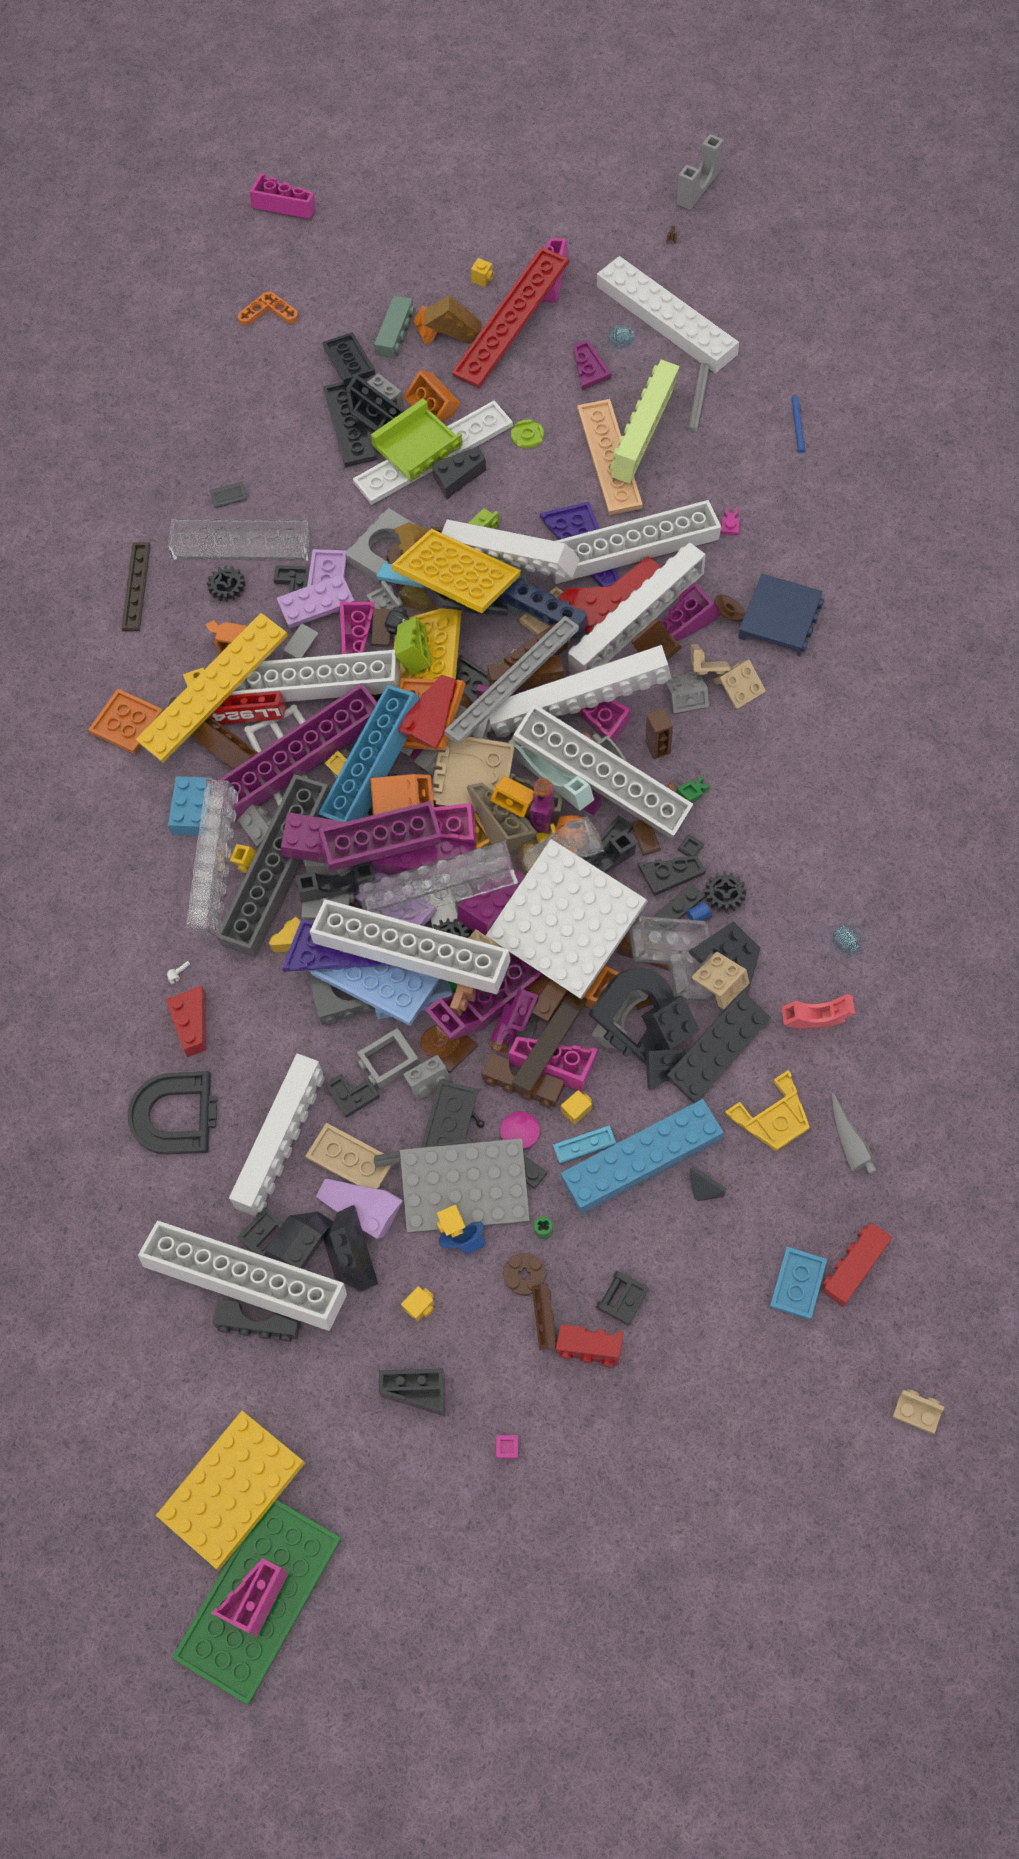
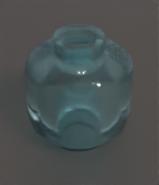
(621, 335)
(846, 939)

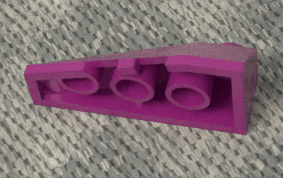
(690, 613)

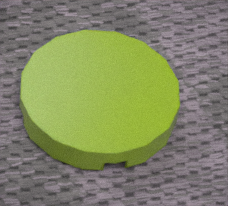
(530, 438)

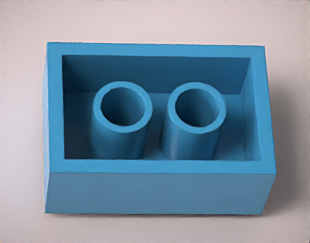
(187, 805)

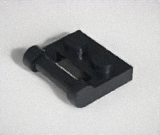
(259, 1230)
(629, 1300)

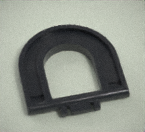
(445, 602)
(613, 998)
(173, 1084)

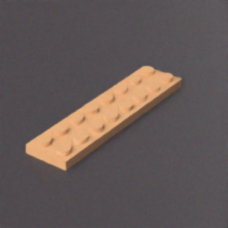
(602, 439)

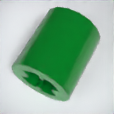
(543, 1221)

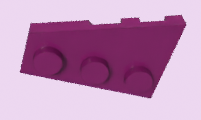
(589, 365)

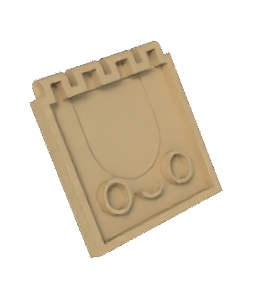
(469, 764)

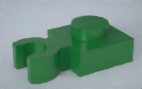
(693, 791)

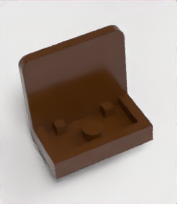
(656, 635)

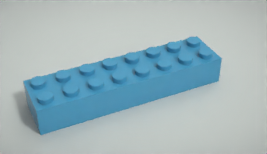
(370, 757)
(641, 1156)

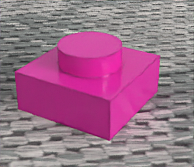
(506, 1446)

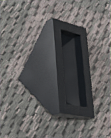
(704, 1186)

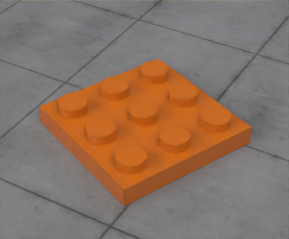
(124, 720)

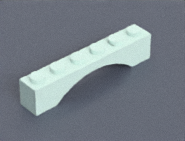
(570, 787)

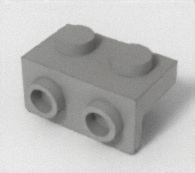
(386, 389)
(385, 598)
(256, 823)
(425, 1077)

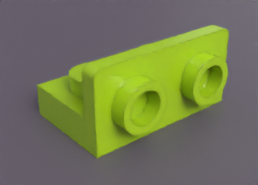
(486, 519)

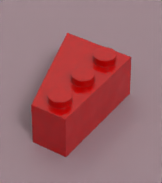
(589, 1345)

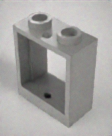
(411, 1062)

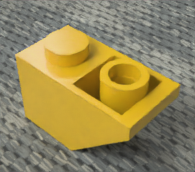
(282, 941)

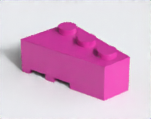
(253, 1598)

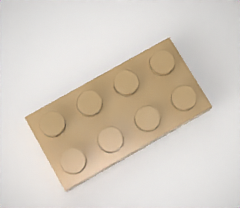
(347, 1158)

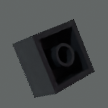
(670, 1023)

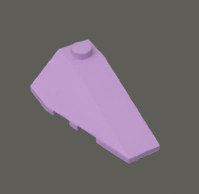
(374, 1206)

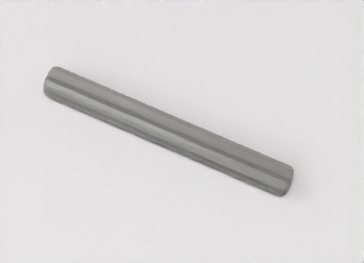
(698, 398)

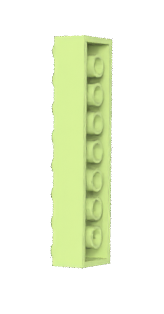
(644, 421)

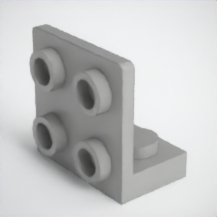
(687, 692)

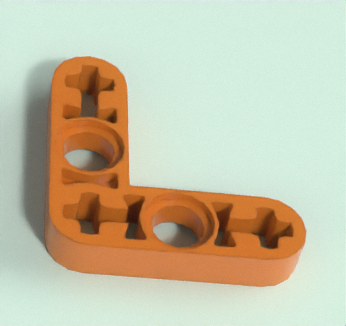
(266, 305)

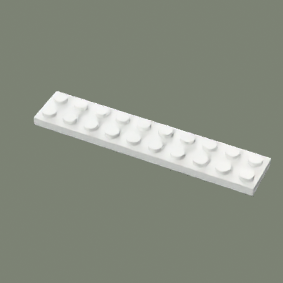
(475, 429)

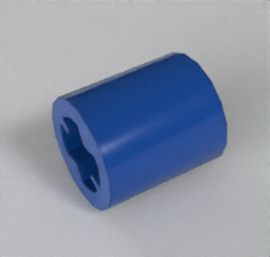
(699, 912)

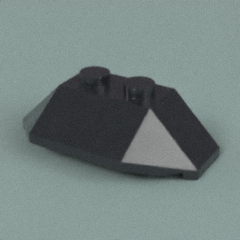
(370, 405)
(298, 1238)
(349, 1251)

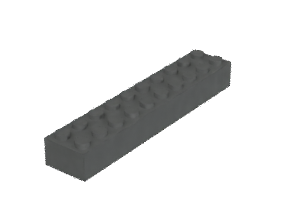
(269, 872)

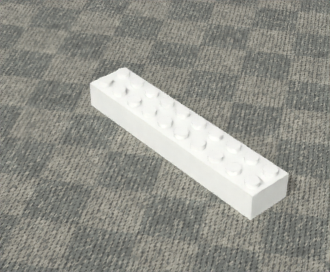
(667, 314)
(641, 538)
(638, 610)
(324, 675)
(584, 689)
(602, 770)
(410, 946)
(243, 1275)

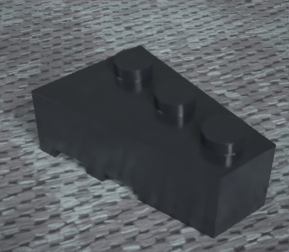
(458, 470)
(415, 1388)

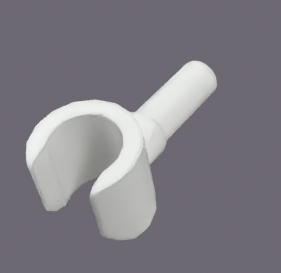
(173, 974)

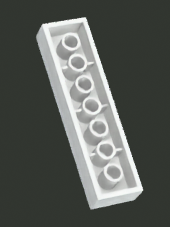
(516, 549)
(277, 1136)

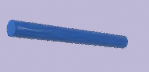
(798, 426)

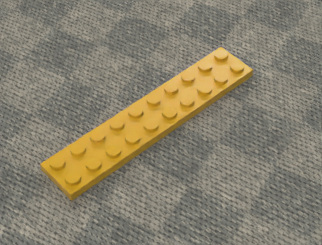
(211, 687)

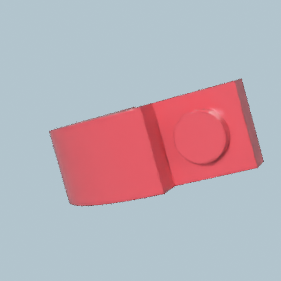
(827, 1014)

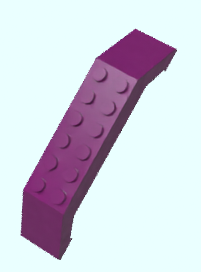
(486, 1005)

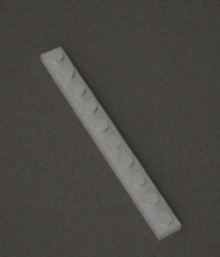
(511, 680)

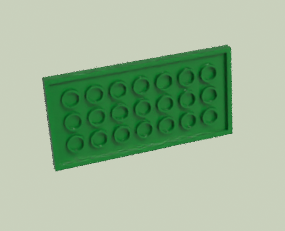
(231, 1655)

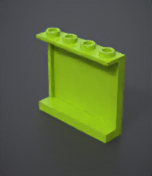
(415, 440)

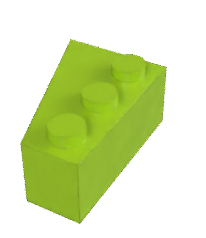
(412, 645)

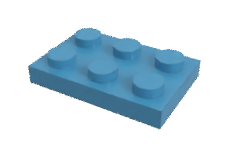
(798, 1283)

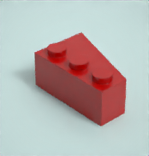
(189, 1018)

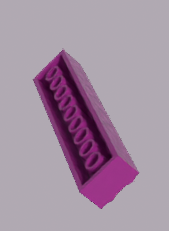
(301, 749)
(303, 842)

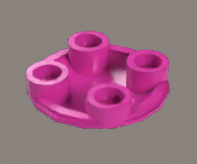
(520, 1126)

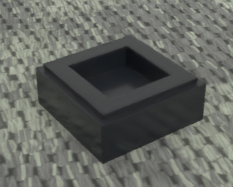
(690, 846)

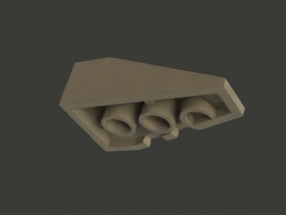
(499, 822)

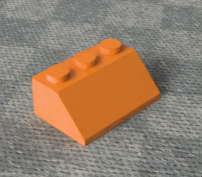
(432, 390)

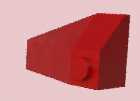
(428, 716)

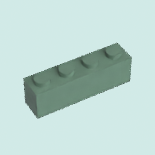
(394, 327)

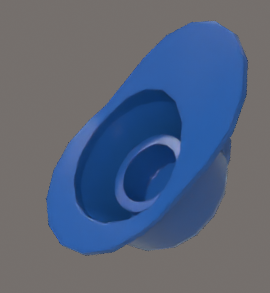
(467, 1242)

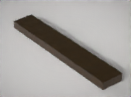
(136, 586)
(548, 1042)

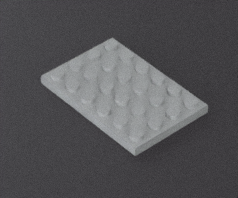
(479, 1177)

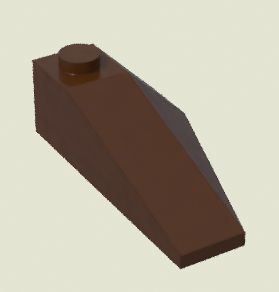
(549, 998)

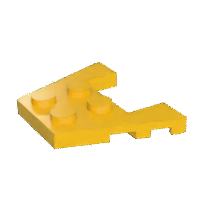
(779, 1122)

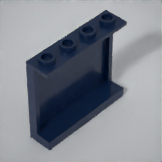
(782, 613)

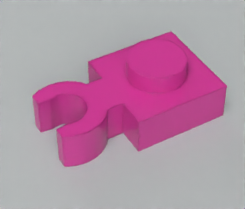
(730, 523)

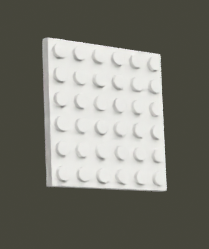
(566, 918)

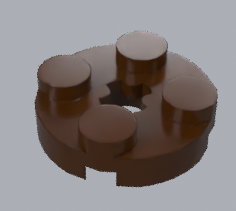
(518, 1263)

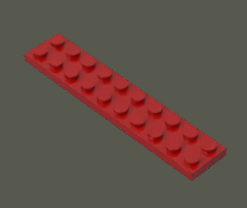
(510, 317)

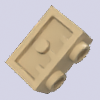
(918, 1411)

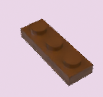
(544, 1316)

